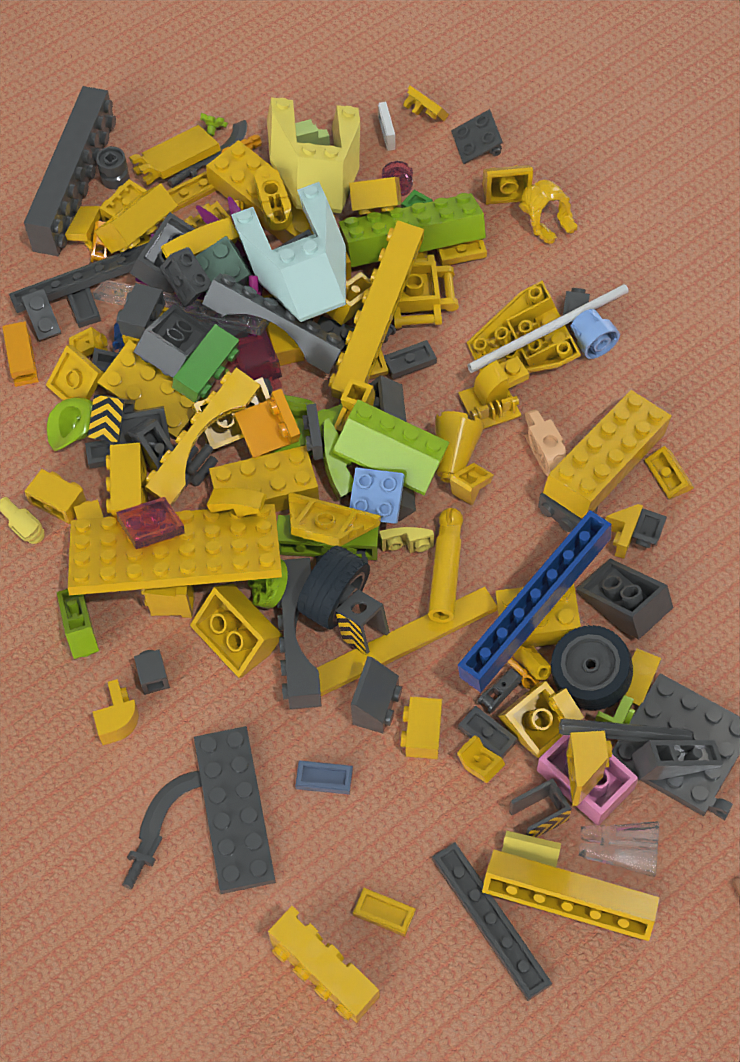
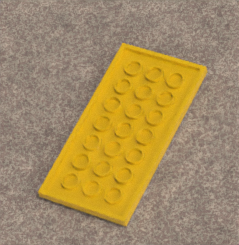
(211, 550)

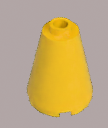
(463, 438)

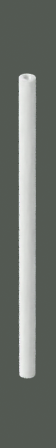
(546, 329)

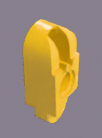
(272, 198)

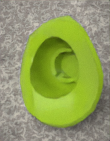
(69, 422)

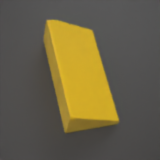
(668, 473)

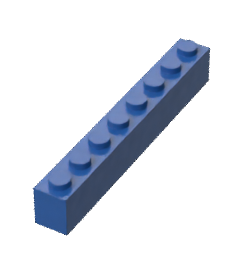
(534, 601)

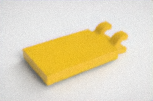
(175, 154)

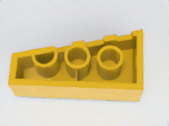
(322, 966)

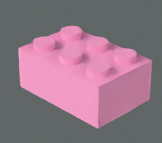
(604, 797)

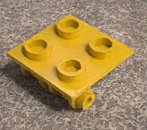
(490, 414)

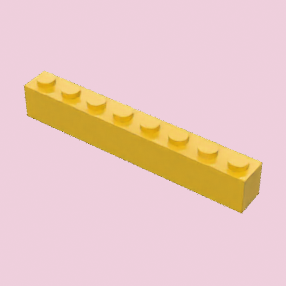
(379, 307)

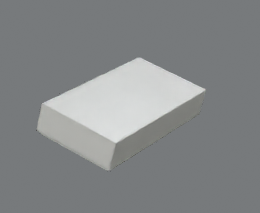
(386, 126)

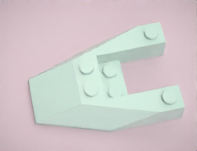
(304, 274)

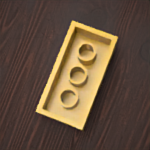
(271, 474)

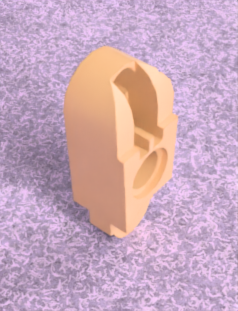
(544, 441)

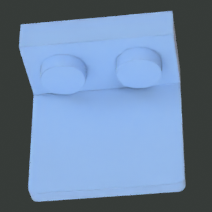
(378, 493)

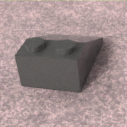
(151, 258)
(171, 340)
(626, 597)

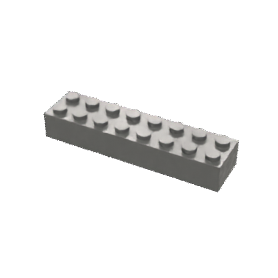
(70, 171)

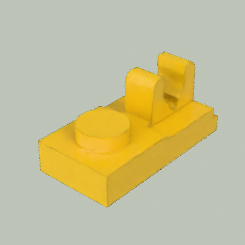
(421, 101)

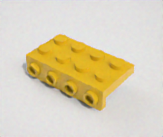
(150, 388)

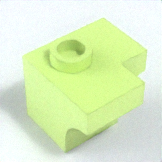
(309, 133)

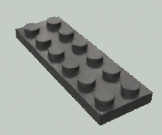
(234, 810)

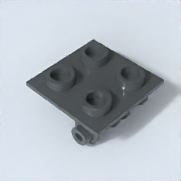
(478, 137)

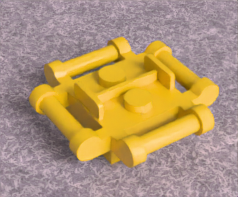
(423, 293)

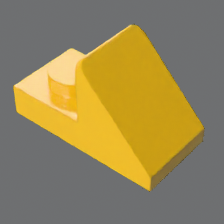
(468, 482)
(624, 524)

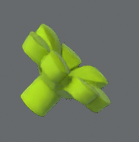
(213, 123)

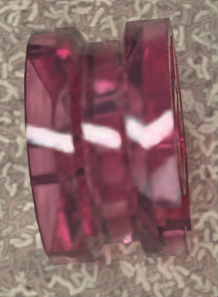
(401, 170)

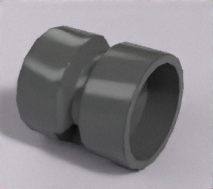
(112, 167)

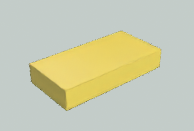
(531, 848)

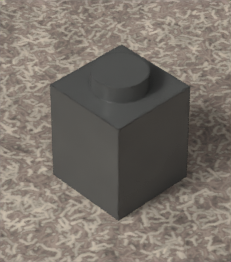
(151, 671)

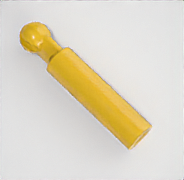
(446, 566)

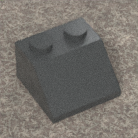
(375, 696)

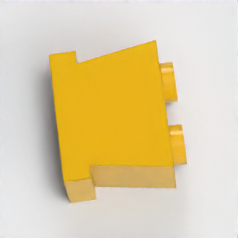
(170, 601)

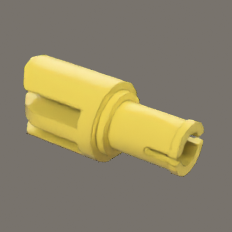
(22, 522)

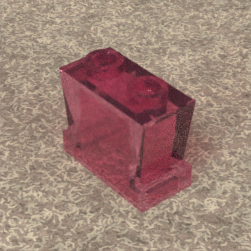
(257, 357)

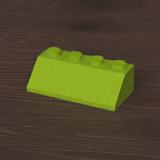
(391, 445)

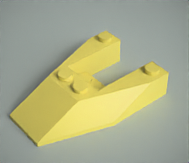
(311, 163)

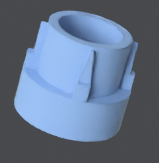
(594, 334)

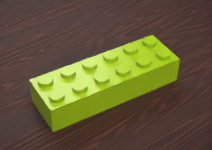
(443, 220)

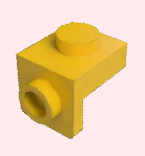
(480, 760)

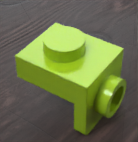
(623, 714)

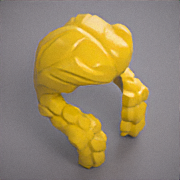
(536, 198)

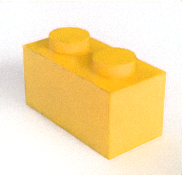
(564, 705)

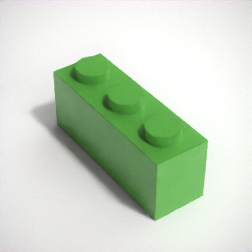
(206, 364)

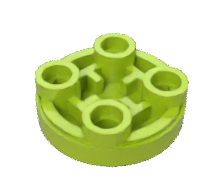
(269, 591)

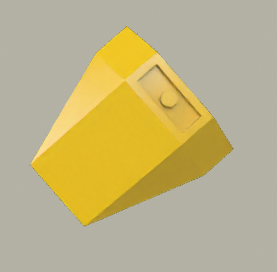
(519, 317)

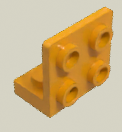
(268, 425)

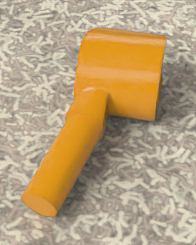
(528, 680)

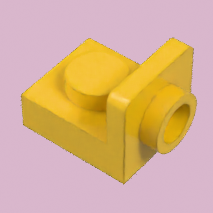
(88, 340)

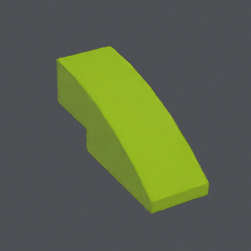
(335, 465)

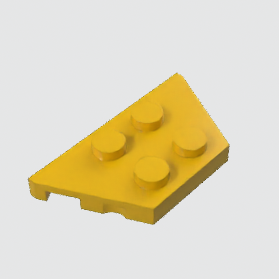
(328, 521)

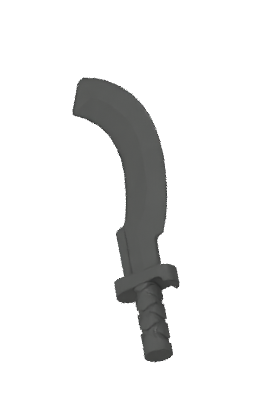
(238, 133)
(153, 821)

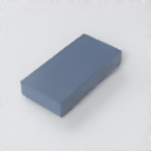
(324, 777)

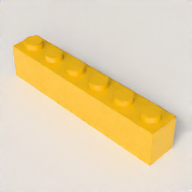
(571, 895)

